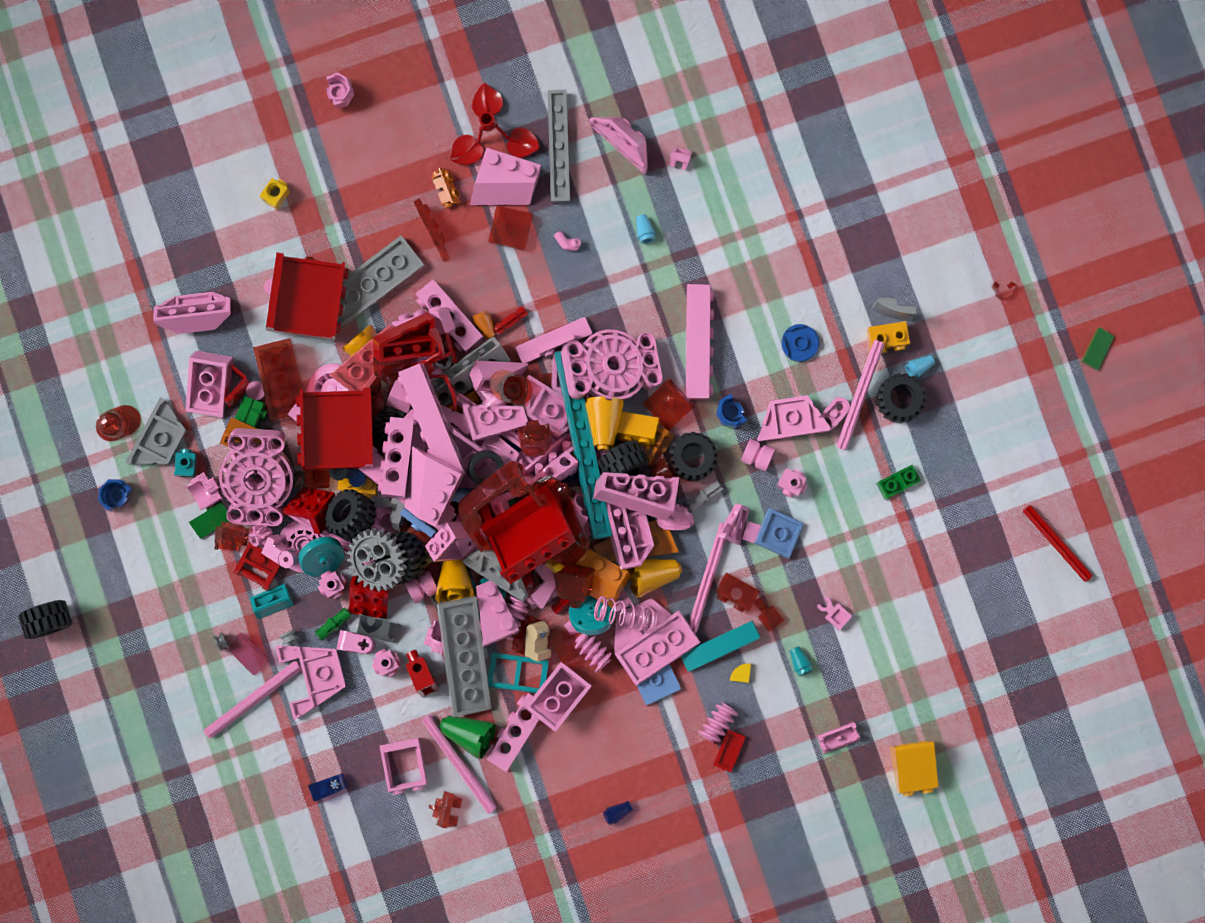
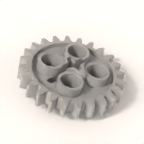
(370, 543)

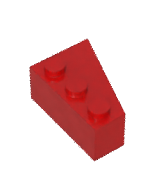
(406, 340)

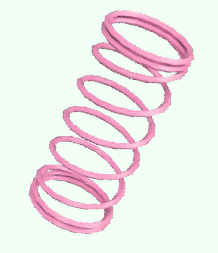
(645, 618)

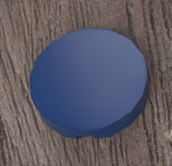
(800, 343)

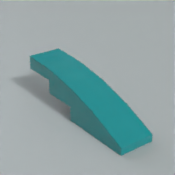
(720, 646)

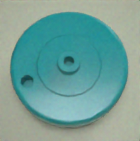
(321, 556)
(583, 618)

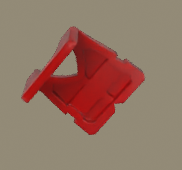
(239, 391)

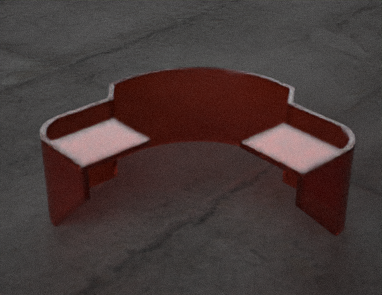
(996, 285)

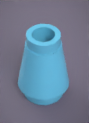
(644, 229)
(919, 366)

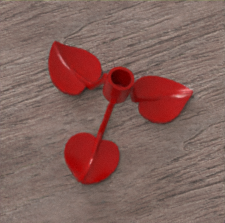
(485, 105)
(428, 363)

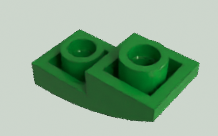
(898, 482)

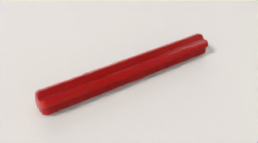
(1058, 543)

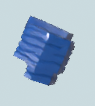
(730, 413)
(114, 494)

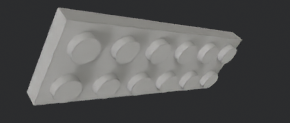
(378, 278)
(464, 656)

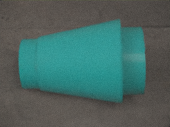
(800, 661)

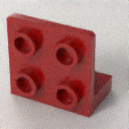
(312, 506)
(366, 601)

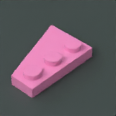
(491, 421)

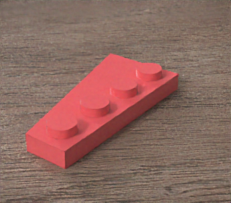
(358, 369)

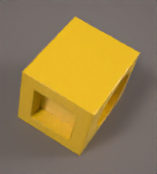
(275, 202)

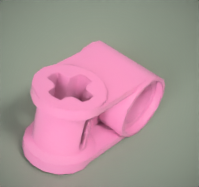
(353, 642)

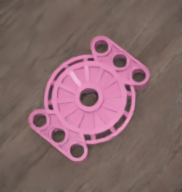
(620, 349)
(252, 495)

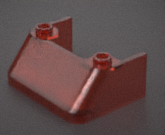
(511, 477)
(576, 551)

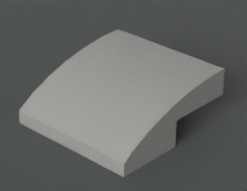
(889, 308)

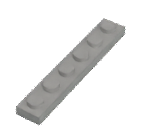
(558, 146)

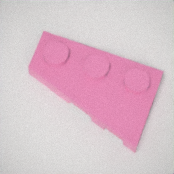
(494, 614)

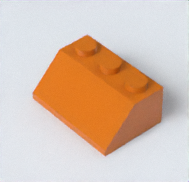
(608, 577)

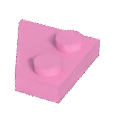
(735, 524)

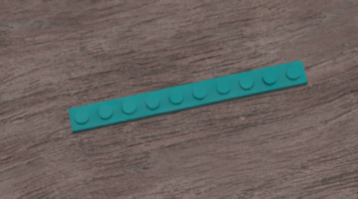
(584, 454)

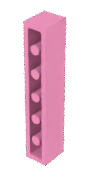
(698, 342)
(430, 415)

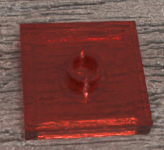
(510, 228)
(668, 404)

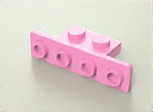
(550, 342)

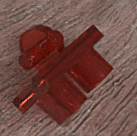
(443, 808)

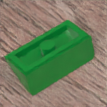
(1097, 348)
(207, 521)

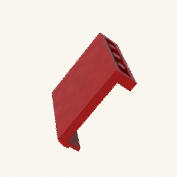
(306, 297)
(335, 430)
(528, 535)

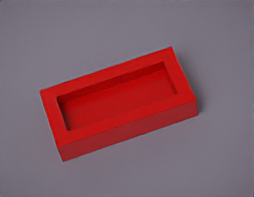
(729, 750)

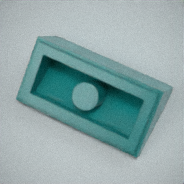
(271, 601)

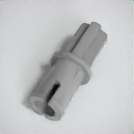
(704, 496)

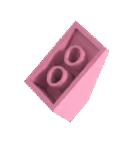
(208, 383)
(558, 696)

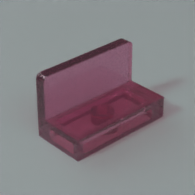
(248, 653)

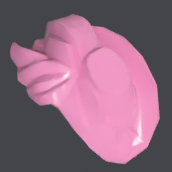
(678, 520)

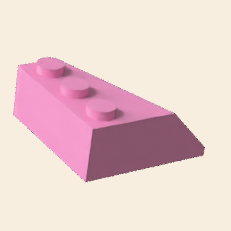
(505, 180)
(430, 486)

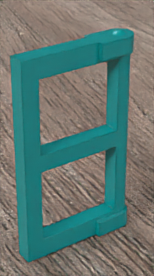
(519, 659)

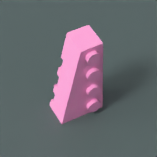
(638, 493)

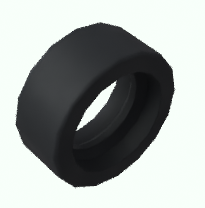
(476, 458)

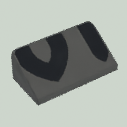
(377, 628)

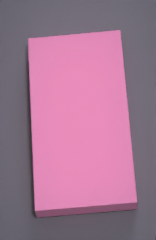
(658, 648)

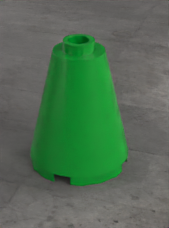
(469, 734)

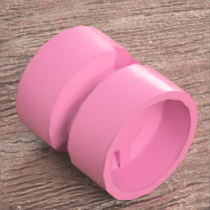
(759, 455)
(422, 587)

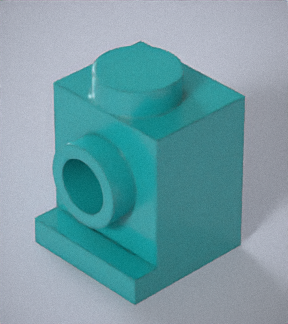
(190, 469)

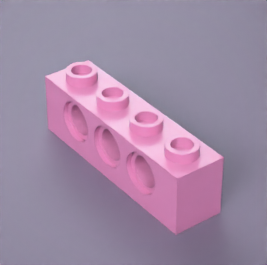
(472, 336)
(405, 428)
(494, 753)

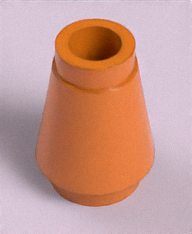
(484, 324)

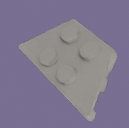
(158, 438)
(489, 567)

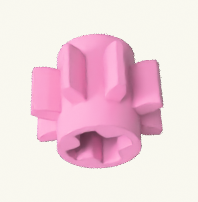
(259, 535)

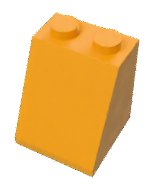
(914, 767)

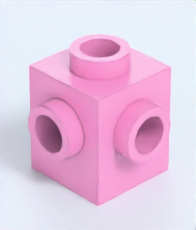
(785, 485)
(337, 590)
(393, 659)

